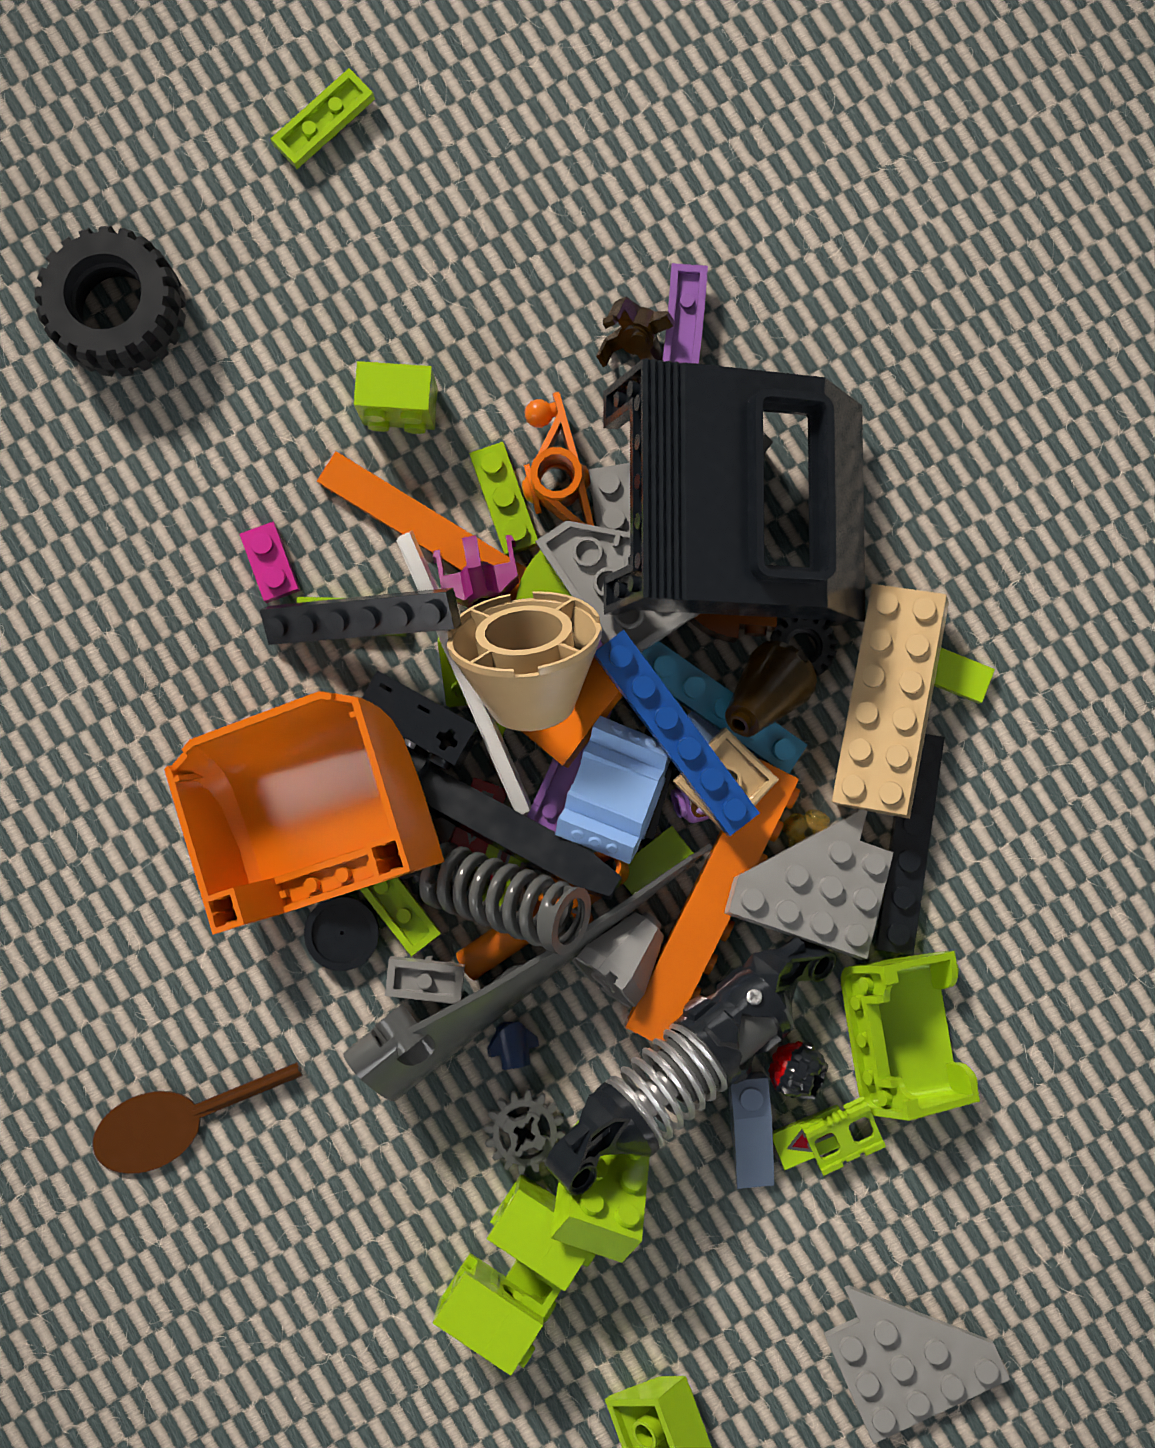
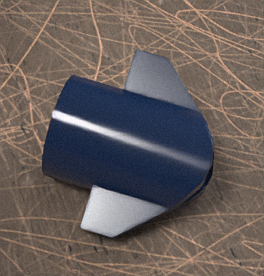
(512, 1044)

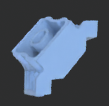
(614, 791)

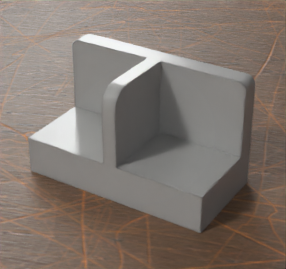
(425, 979)

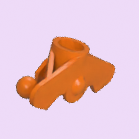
(539, 414)

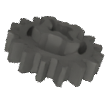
(509, 1121)

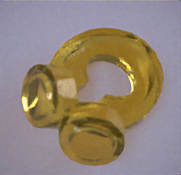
(797, 823)

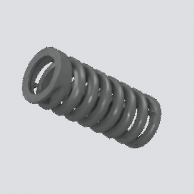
(521, 925)

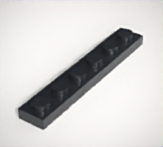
(361, 616)
(910, 846)

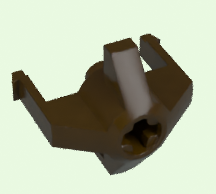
(636, 333)

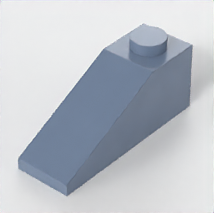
(752, 1131)

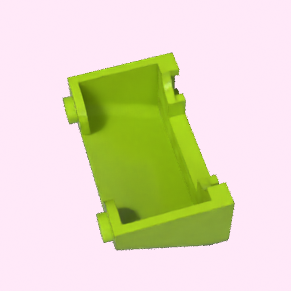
(904, 1037)

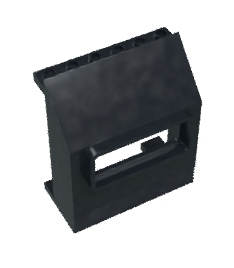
(703, 494)

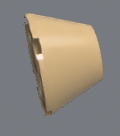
(527, 656)

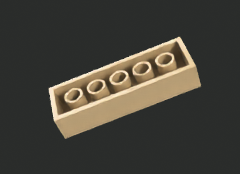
(890, 700)

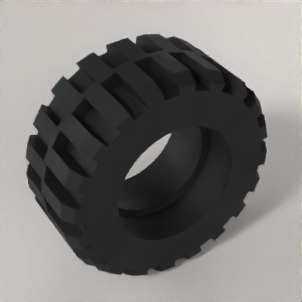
(79, 269)

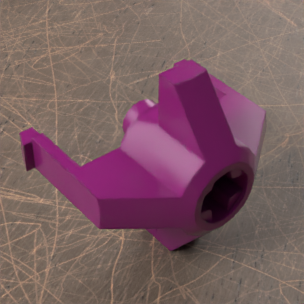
(479, 579)

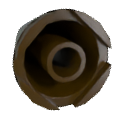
(769, 688)

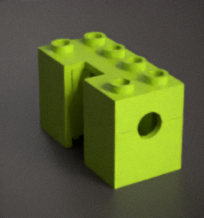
(504, 1313)

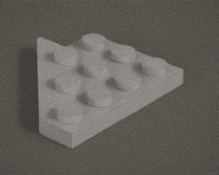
(818, 889)

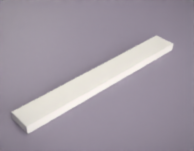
(485, 722)

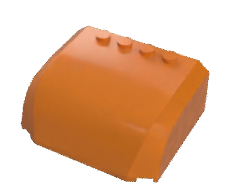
(299, 808)

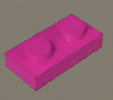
(269, 562)

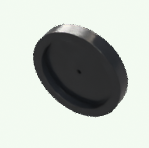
(340, 950)

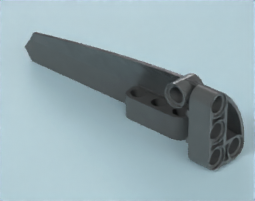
(404, 1052)

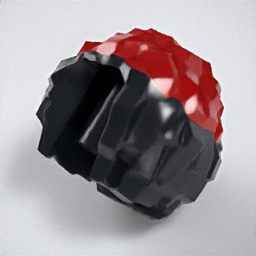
(798, 1070)

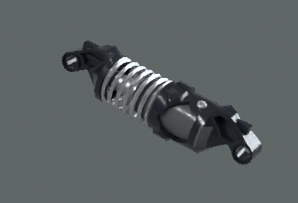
(699, 1055)

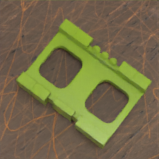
(839, 1126)

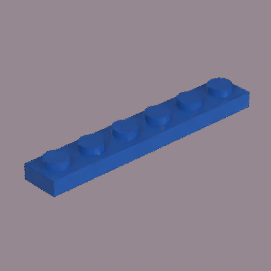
(675, 733)

